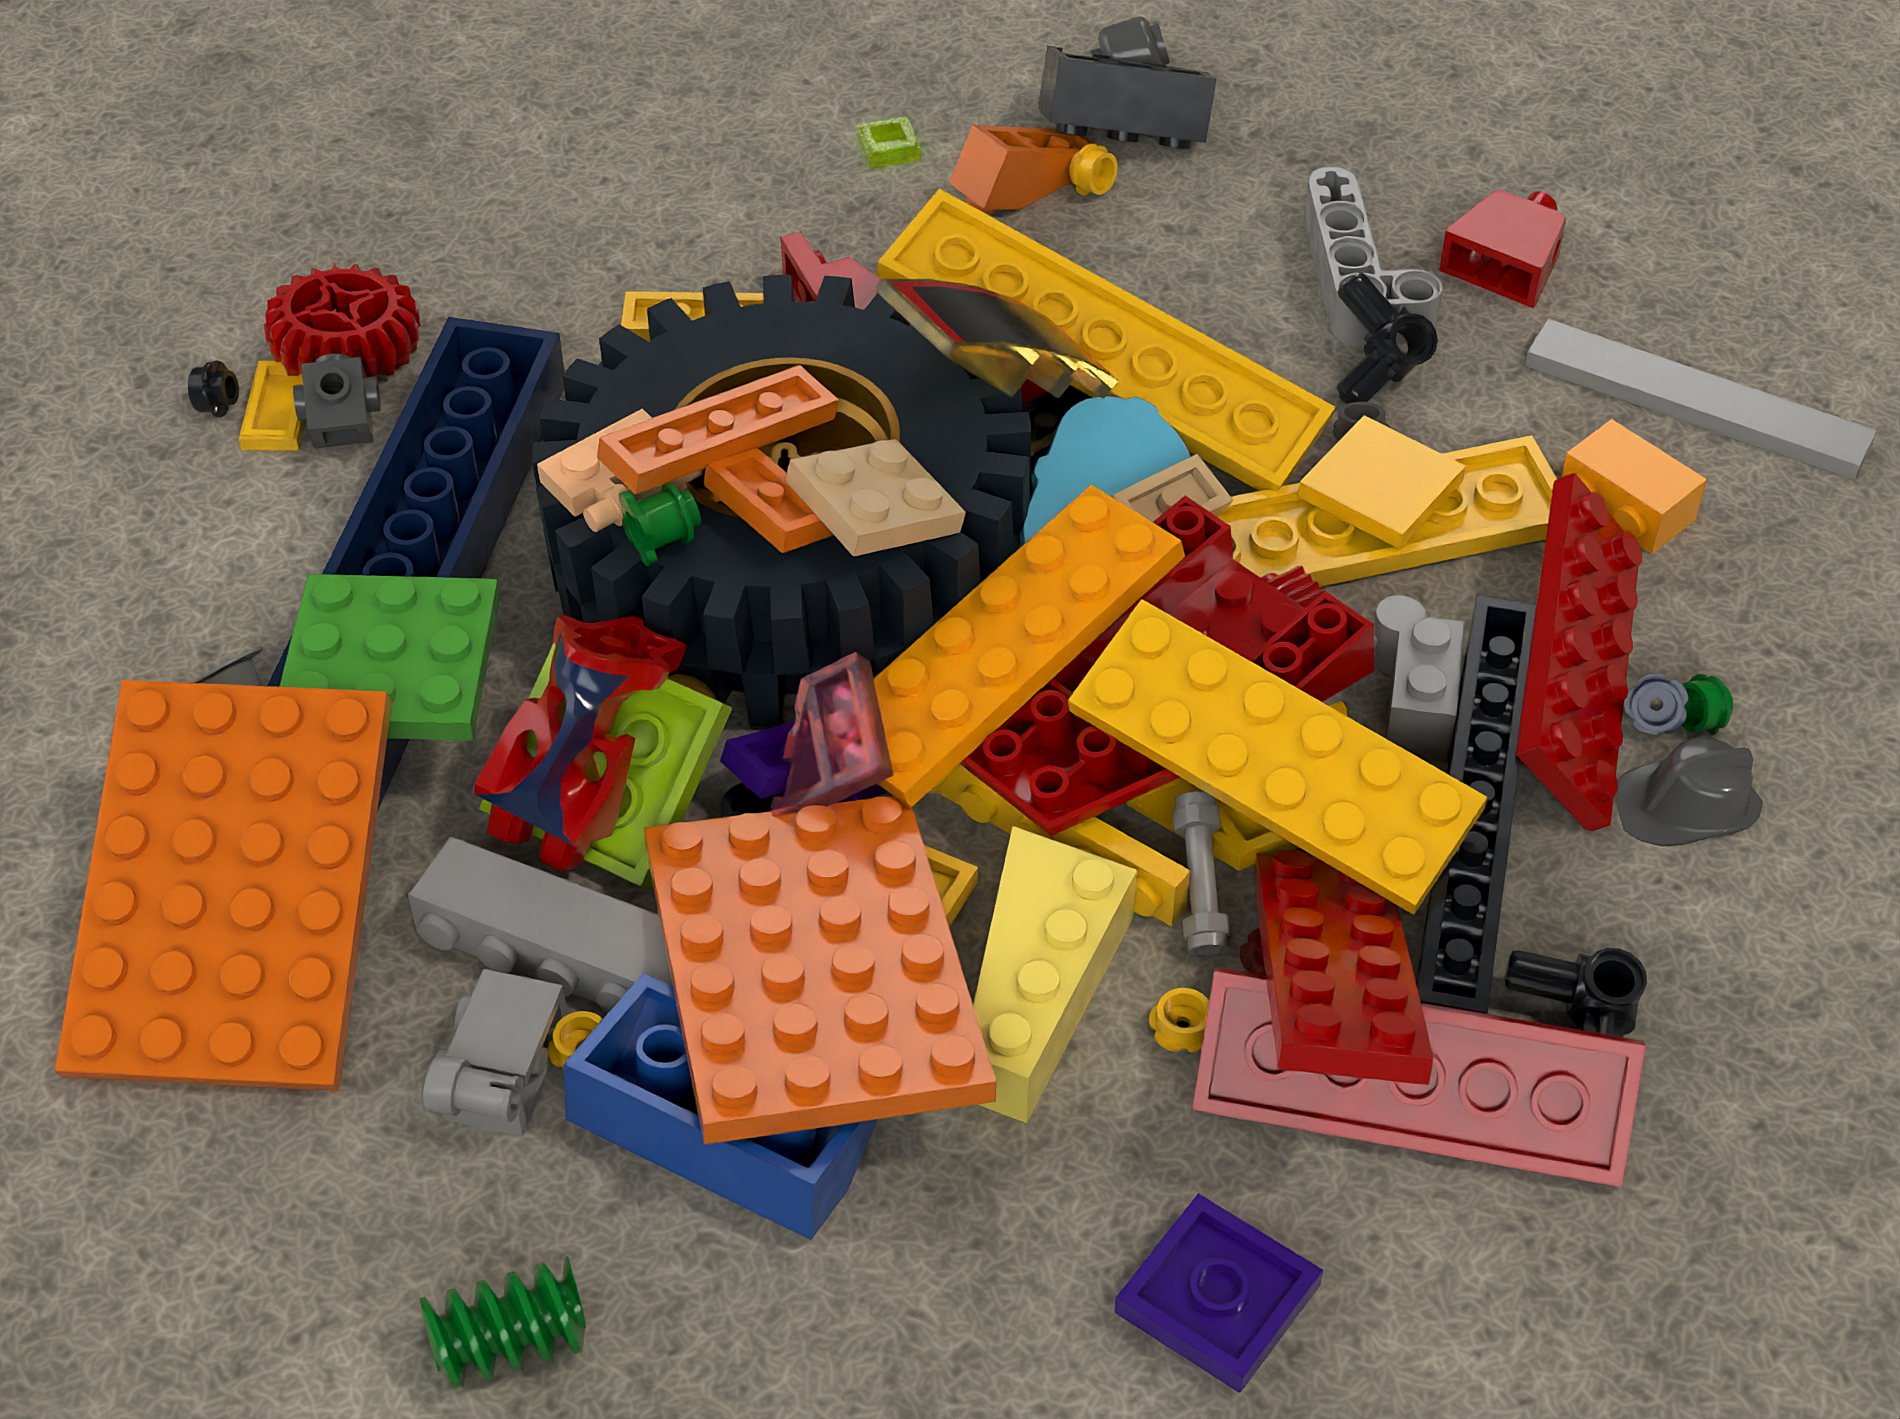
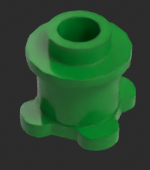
(659, 520)

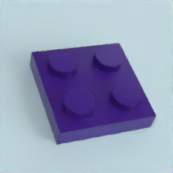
(1218, 1292)

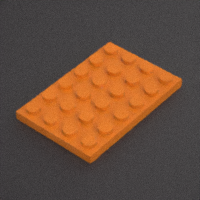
(226, 886)
(814, 970)

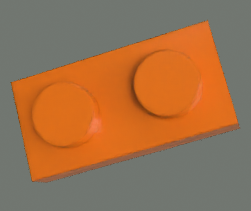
(762, 498)

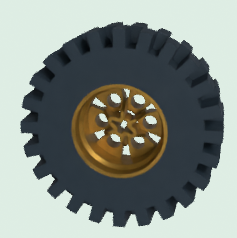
(735, 600)

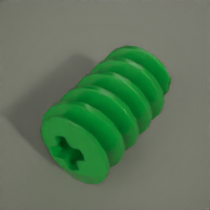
(505, 1323)

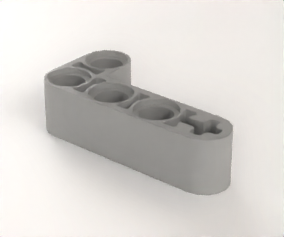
(1344, 246)

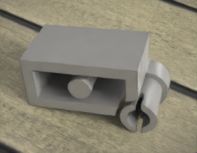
(1425, 675)
(497, 1053)

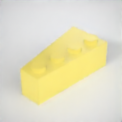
(1044, 958)

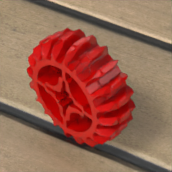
(343, 314)

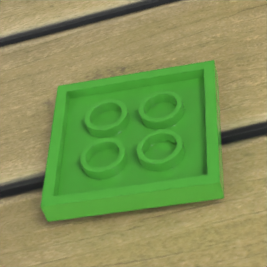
(402, 636)

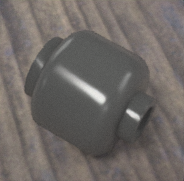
(1133, 42)

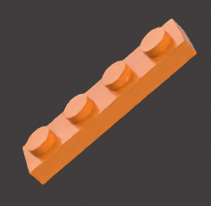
(716, 428)

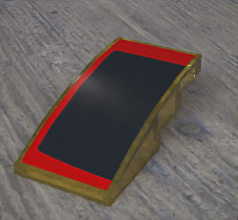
(995, 336)

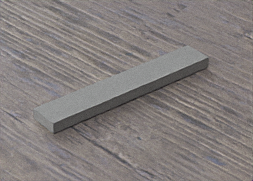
(1701, 398)

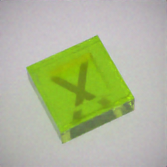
(888, 142)

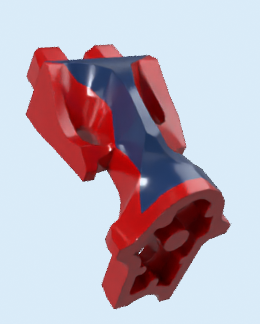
(561, 788)

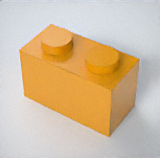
(1638, 482)

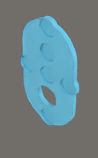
(1103, 445)

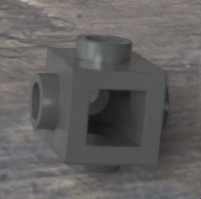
(337, 401)

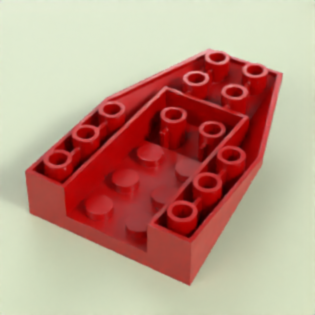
(1070, 771)

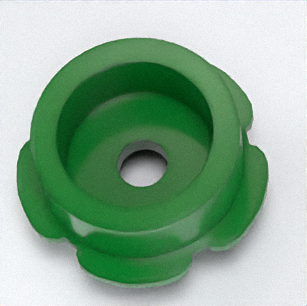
(1707, 705)

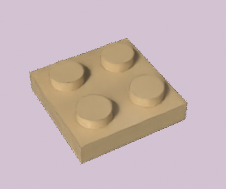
(874, 496)

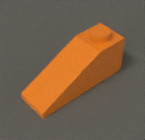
(1013, 165)

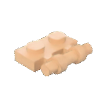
(588, 485)

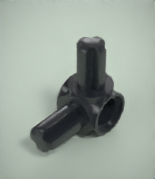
(1383, 357)
(1577, 986)

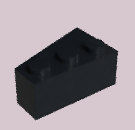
(1126, 98)

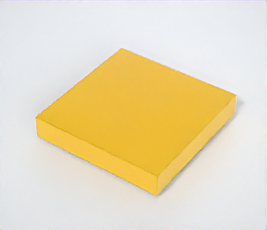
(1381, 481)

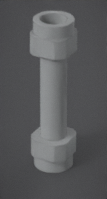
(1206, 928)

